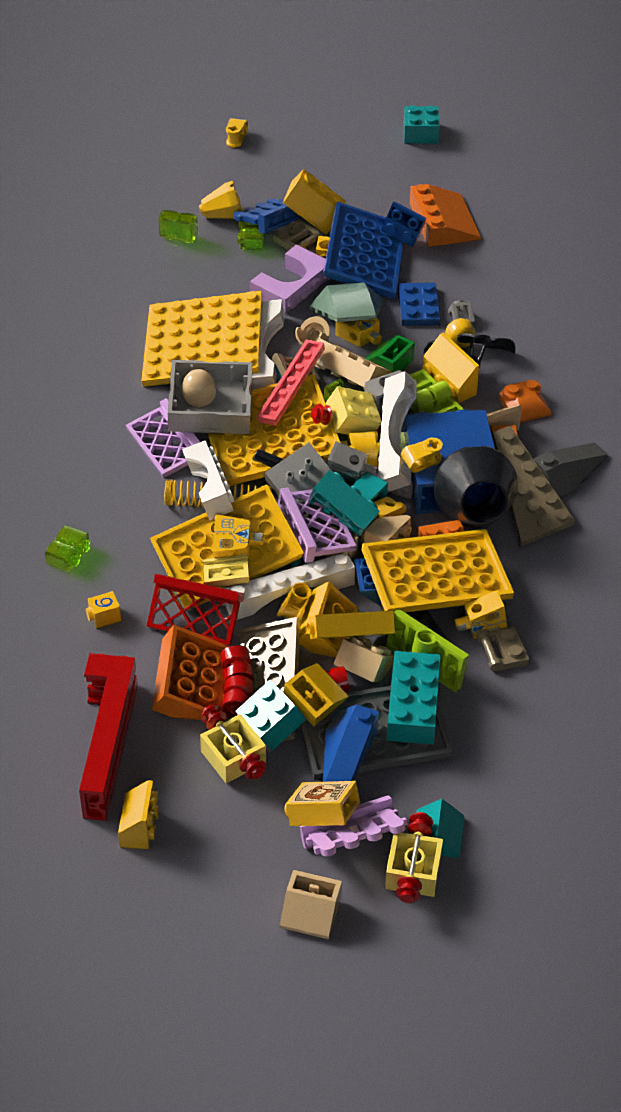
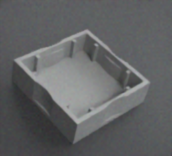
(229, 409)

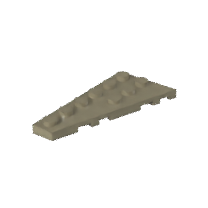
(536, 506)
(273, 652)

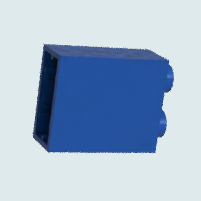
(456, 432)

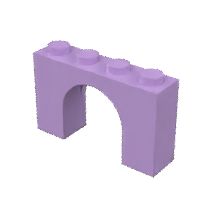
(301, 262)

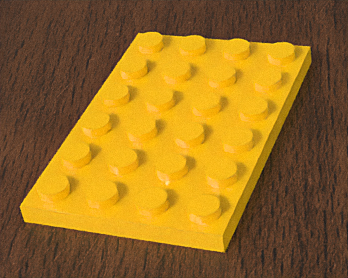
(191, 542)
(436, 570)

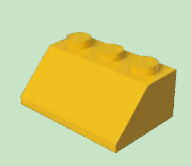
(312, 200)
(450, 363)
(324, 600)

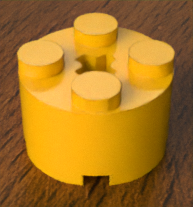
(367, 443)

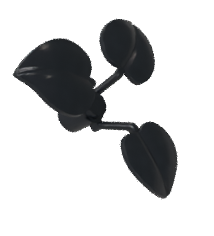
(485, 340)

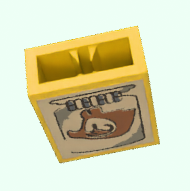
(322, 803)

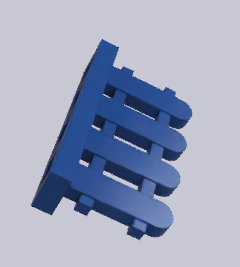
(268, 216)

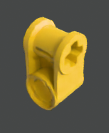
(236, 131)
(421, 456)
(295, 602)

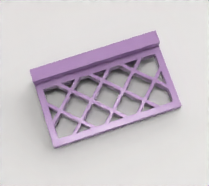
(187, 439)
(300, 526)

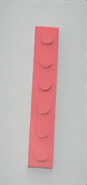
(290, 382)

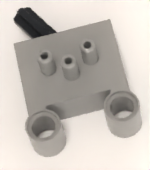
(297, 472)

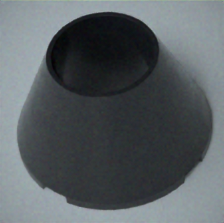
(464, 470)

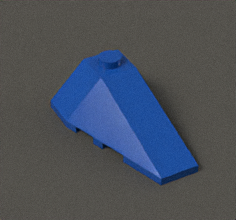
(348, 741)

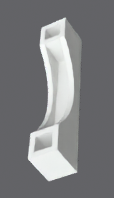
(272, 321)
(398, 397)
(216, 492)
(336, 569)

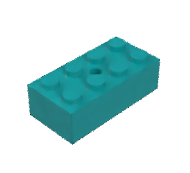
(413, 697)

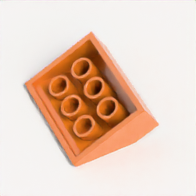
(446, 215)
(188, 674)

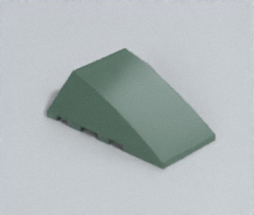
(348, 302)

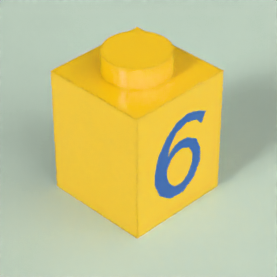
(103, 610)

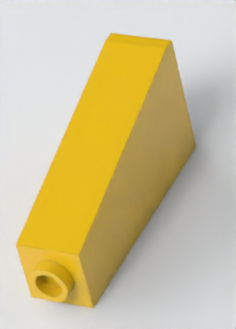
(351, 625)

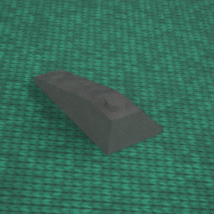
(570, 466)

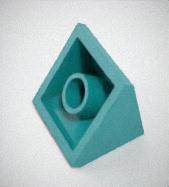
(447, 825)

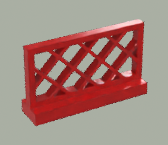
(200, 590)

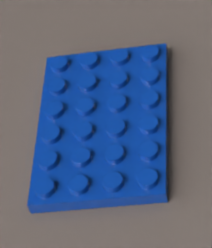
(362, 251)

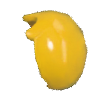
(458, 327)

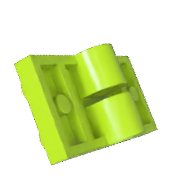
(432, 396)
(416, 637)

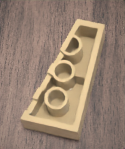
(348, 364)

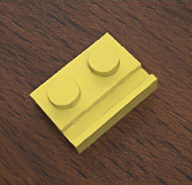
(226, 571)

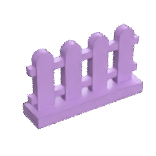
(367, 822)

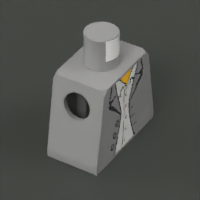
(349, 462)

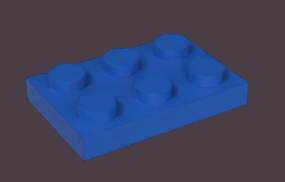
(418, 304)

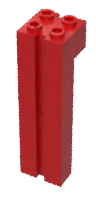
(115, 690)

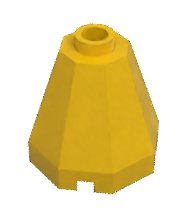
(221, 203)

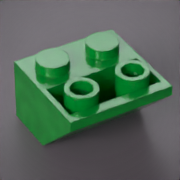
(393, 353)

